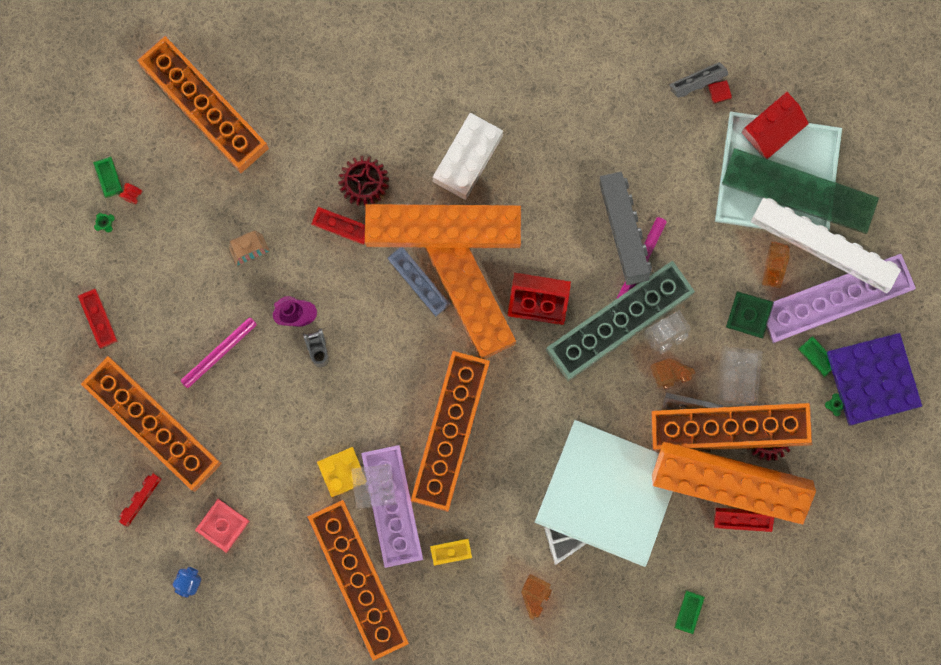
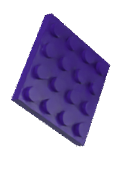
(874, 379)

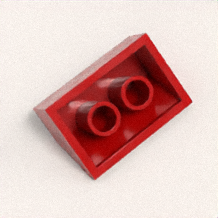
(775, 126)
(539, 298)

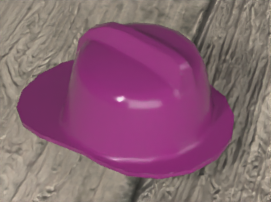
(294, 312)

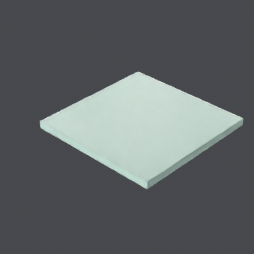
(810, 151)
(605, 494)

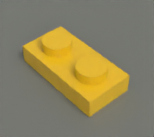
(451, 552)

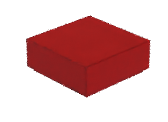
(720, 91)

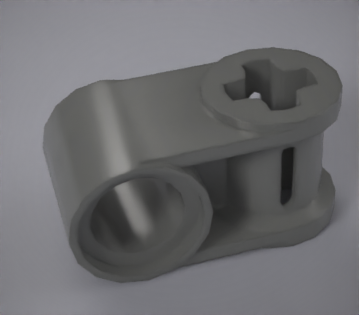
(316, 344)

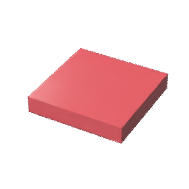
(222, 525)

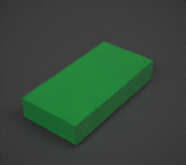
(108, 177)
(816, 355)
(689, 612)

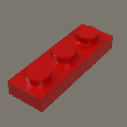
(339, 225)
(97, 318)
(139, 499)
(742, 520)

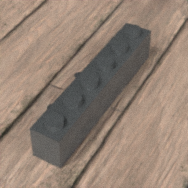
(624, 228)

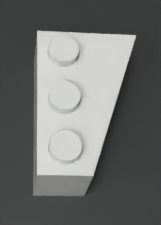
(561, 545)

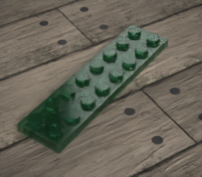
(800, 191)

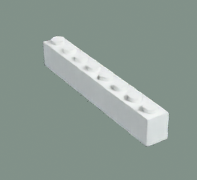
(826, 245)

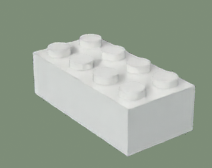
(467, 156)

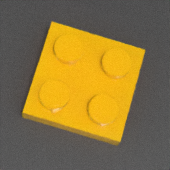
(337, 471)

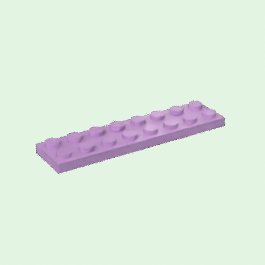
(831, 301)

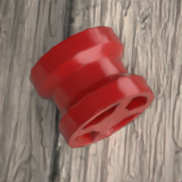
(130, 193)

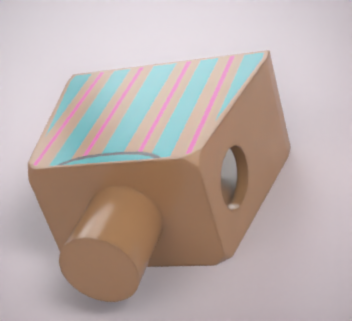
(248, 247)

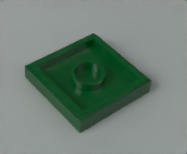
(750, 314)

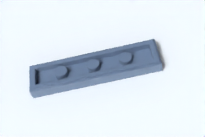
(418, 281)

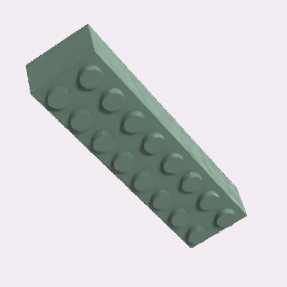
(620, 321)

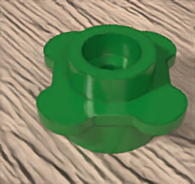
(99, 222)
(831, 404)

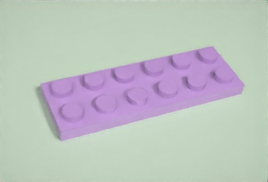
(395, 522)

